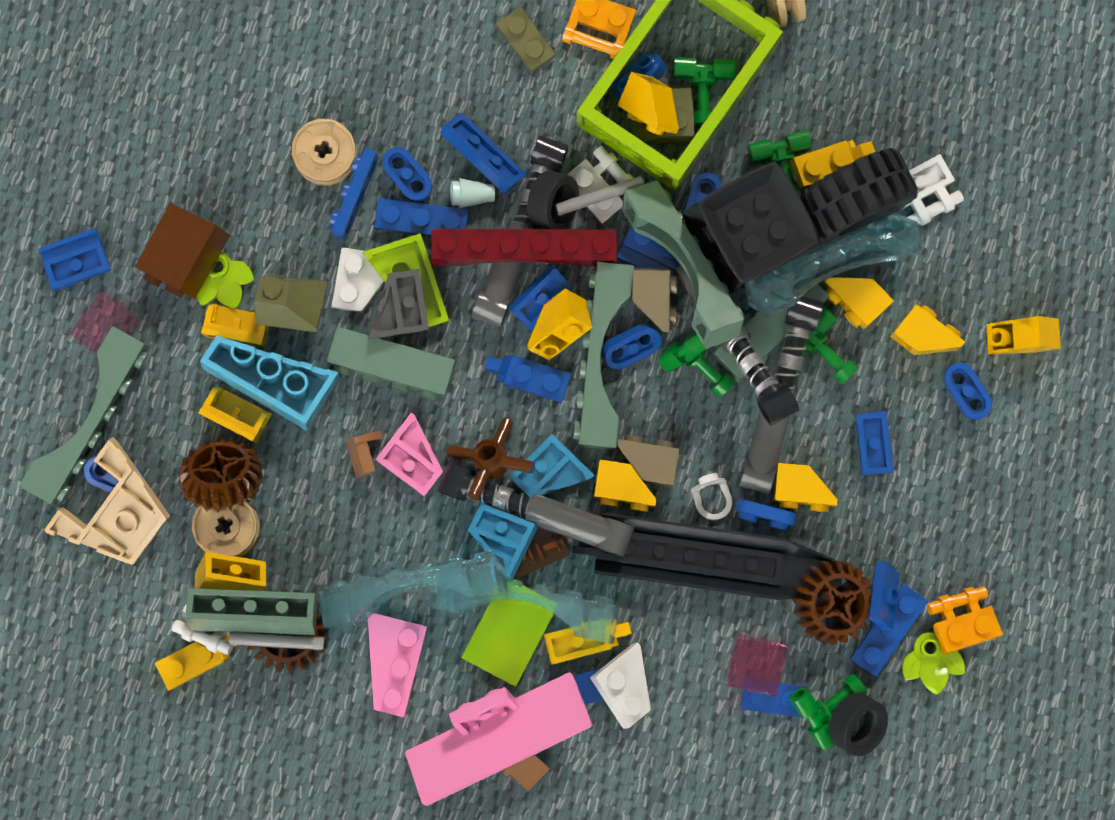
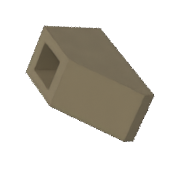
(654, 293)
(652, 463)

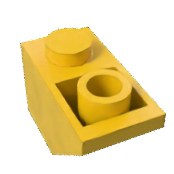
(650, 103)
(859, 298)
(559, 324)
(924, 334)
(1023, 335)
(621, 483)
(801, 485)

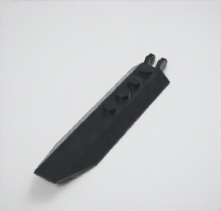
(709, 559)

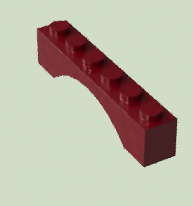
(559, 246)

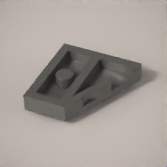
(400, 306)

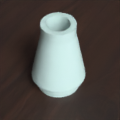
(470, 193)

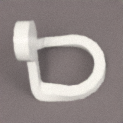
(704, 481)

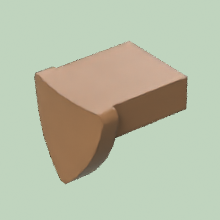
(360, 453)
(527, 771)

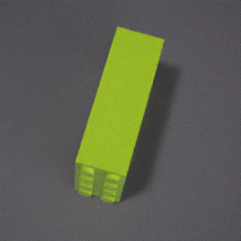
(674, 172)

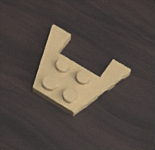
(125, 519)

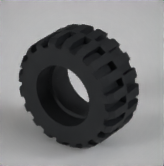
(859, 194)

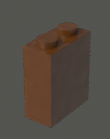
(181, 252)

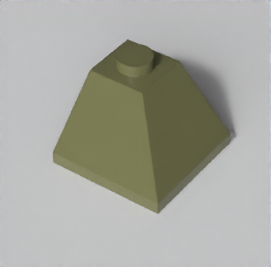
(684, 111)
(289, 302)

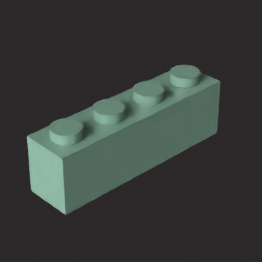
(765, 334)
(391, 362)
(251, 611)

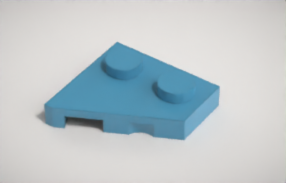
(553, 469)
(503, 535)

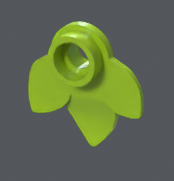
(226, 283)
(933, 667)

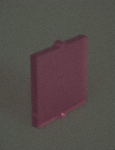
(99, 319)
(757, 665)

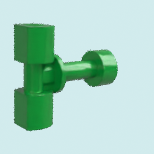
(703, 76)
(781, 152)
(817, 343)
(692, 354)
(819, 713)

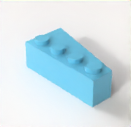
(279, 383)

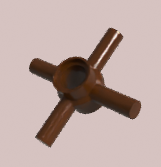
(490, 459)

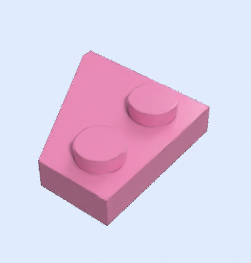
(411, 457)

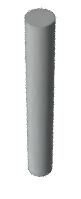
(597, 196)
(272, 640)

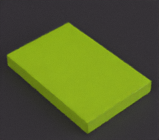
(507, 638)

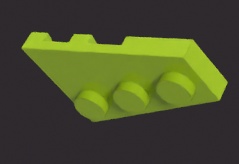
(405, 256)

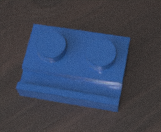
(645, 253)
(74, 259)

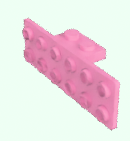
(496, 735)

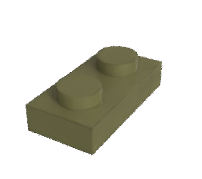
(525, 39)

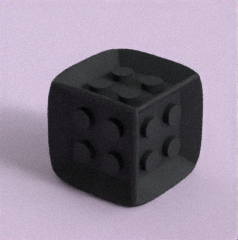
(752, 226)

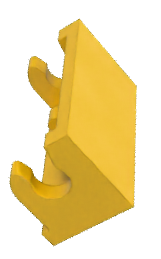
(234, 325)
(235, 414)

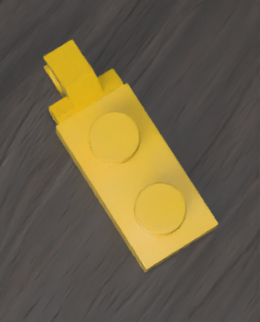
(819, 163)
(566, 645)
(188, 664)

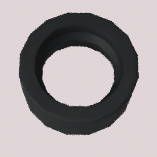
(541, 199)
(871, 731)

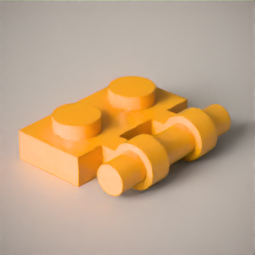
(967, 629)

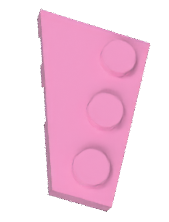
(394, 661)

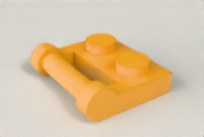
(603, 17)

